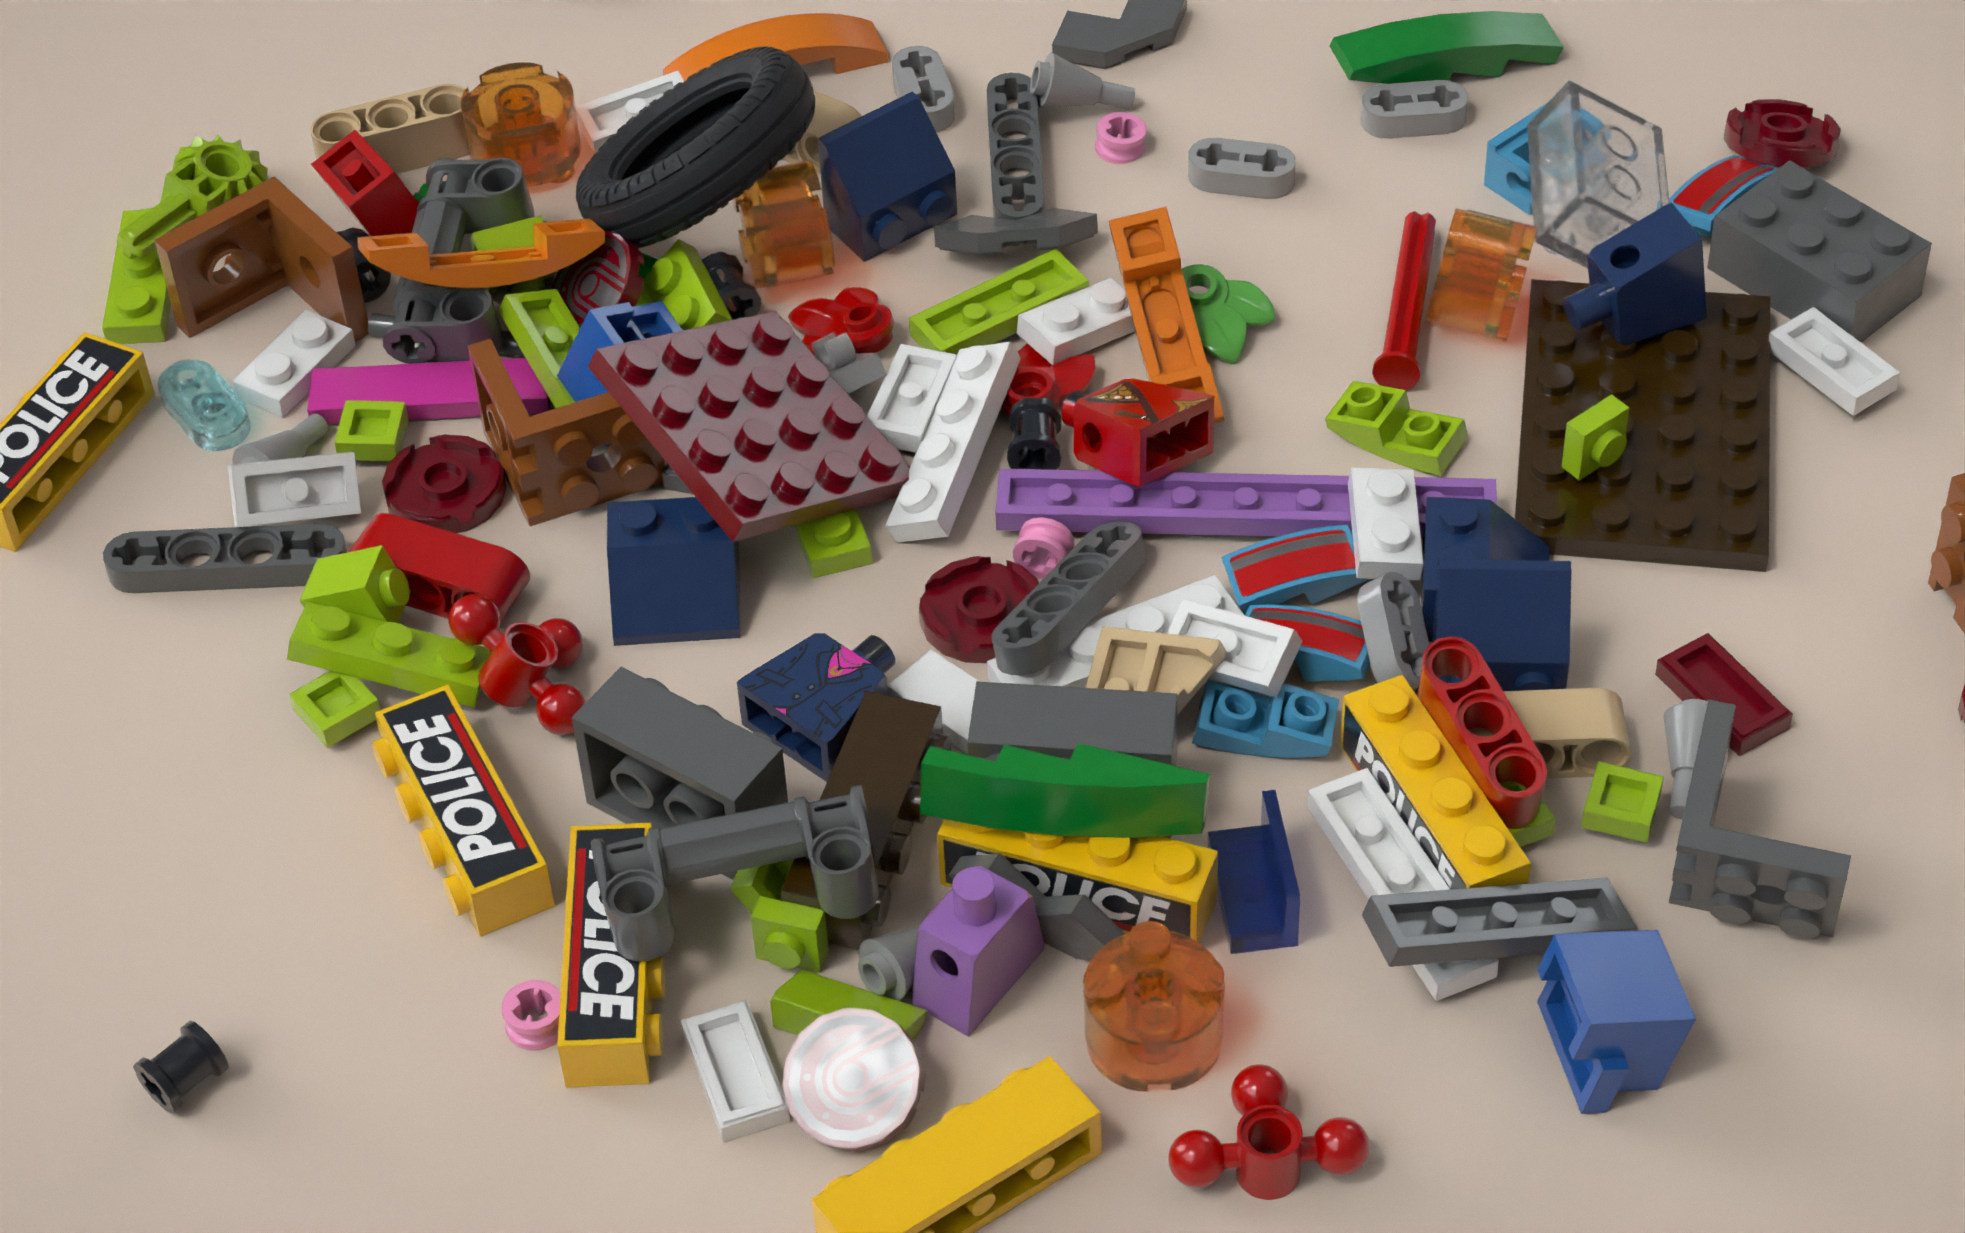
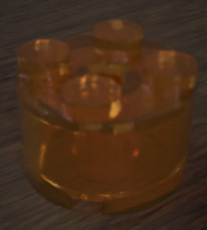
(524, 118)
(785, 227)
(1480, 274)
(1153, 1009)

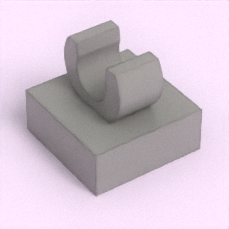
(845, 366)

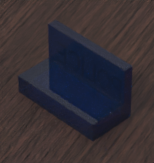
(1257, 883)

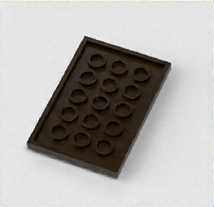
(1695, 436)

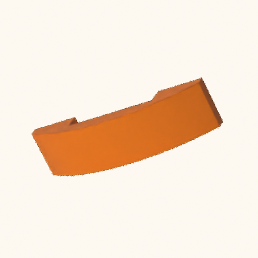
(806, 37)
(554, 248)
(1161, 303)

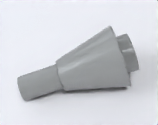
(1066, 84)
(283, 444)
(1683, 733)
(889, 963)

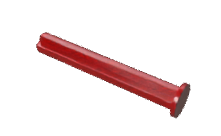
(1397, 363)

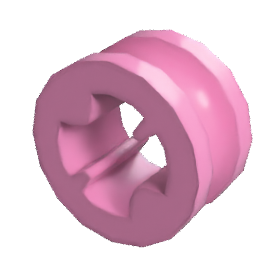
(1111, 137)
(1046, 534)
(523, 998)

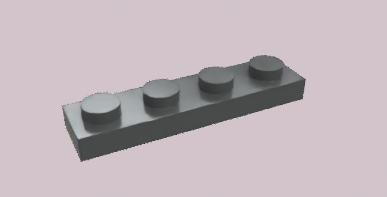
(1490, 920)

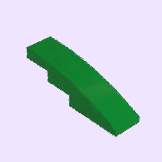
(1445, 44)
(1083, 796)

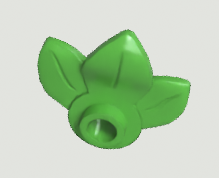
(1225, 310)

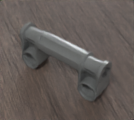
(451, 318)
(639, 871)

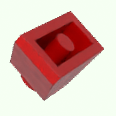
(367, 187)

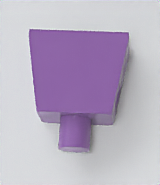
(974, 948)

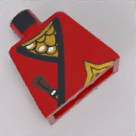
(1140, 429)

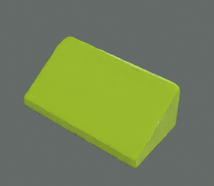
(813, 995)

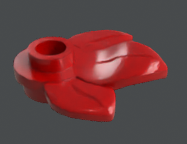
(852, 312)
(1039, 378)

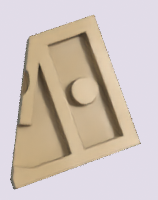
(1154, 662)

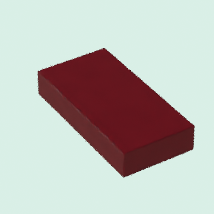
(1710, 672)

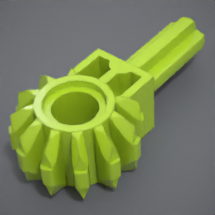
(200, 181)

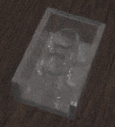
(1591, 171)

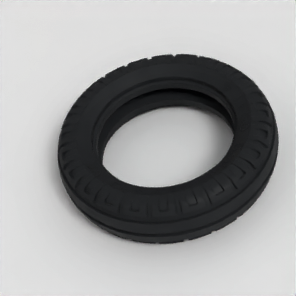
(697, 146)

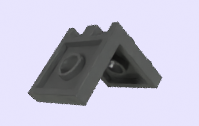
(1745, 874)

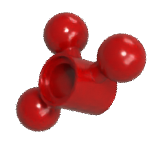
(522, 660)
(1265, 1125)

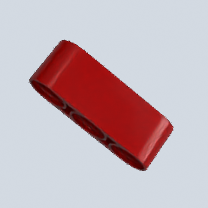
(446, 564)
(1483, 704)

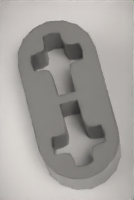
(931, 87)
(1414, 109)
(1241, 168)
(1393, 628)

